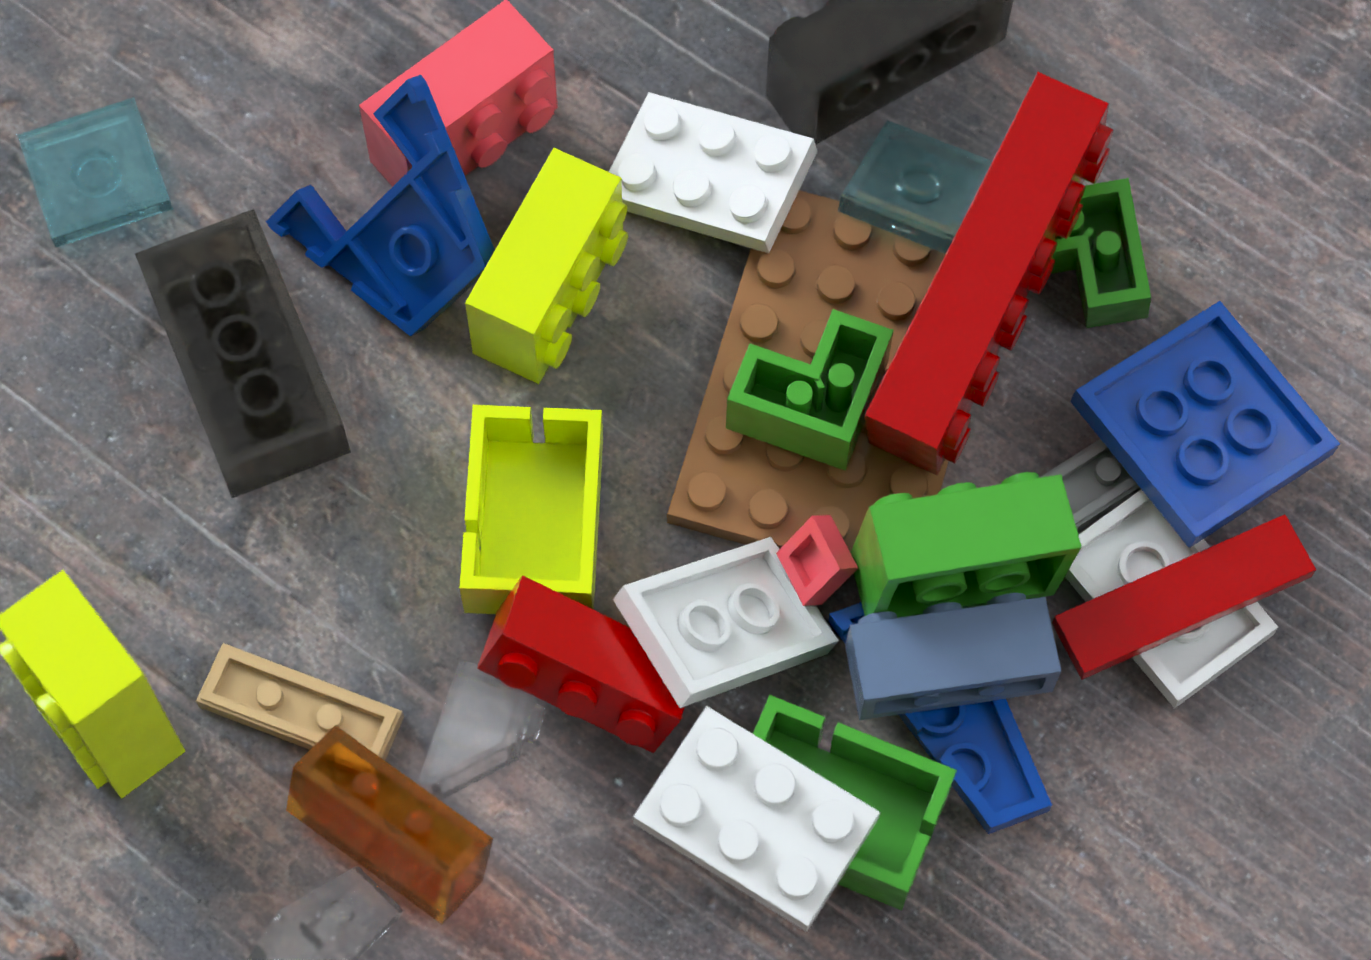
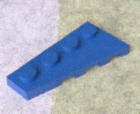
(984, 747)

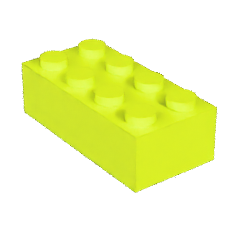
(87, 686)

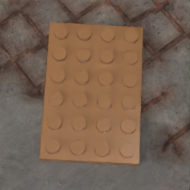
(783, 303)

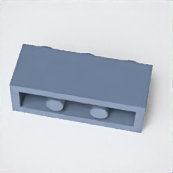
(952, 656)

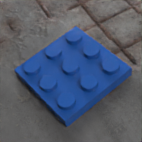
(1204, 423)

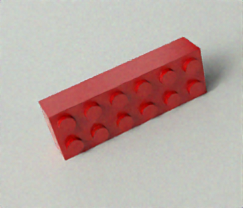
(987, 274)

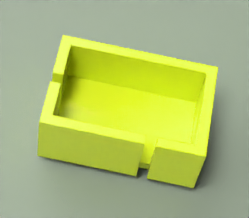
(547, 267)
(531, 504)

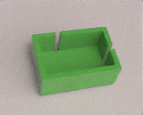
(888, 778)

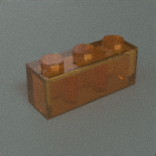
(388, 824)

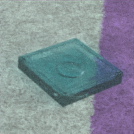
(94, 172)
(914, 186)

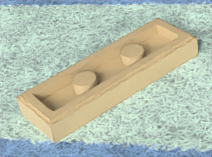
(293, 703)

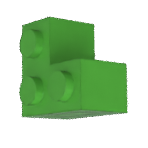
(1106, 256)
(814, 405)

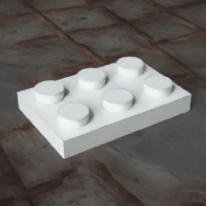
(711, 171)
(1135, 543)
(723, 622)
(756, 818)

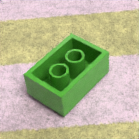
(965, 545)

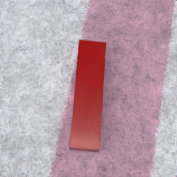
(1183, 596)

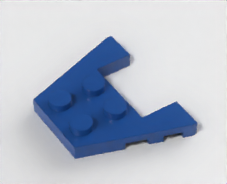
(418, 240)

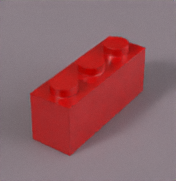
(579, 664)

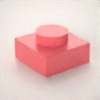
(817, 560)

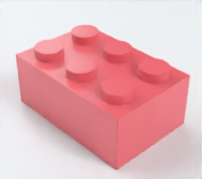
(487, 88)

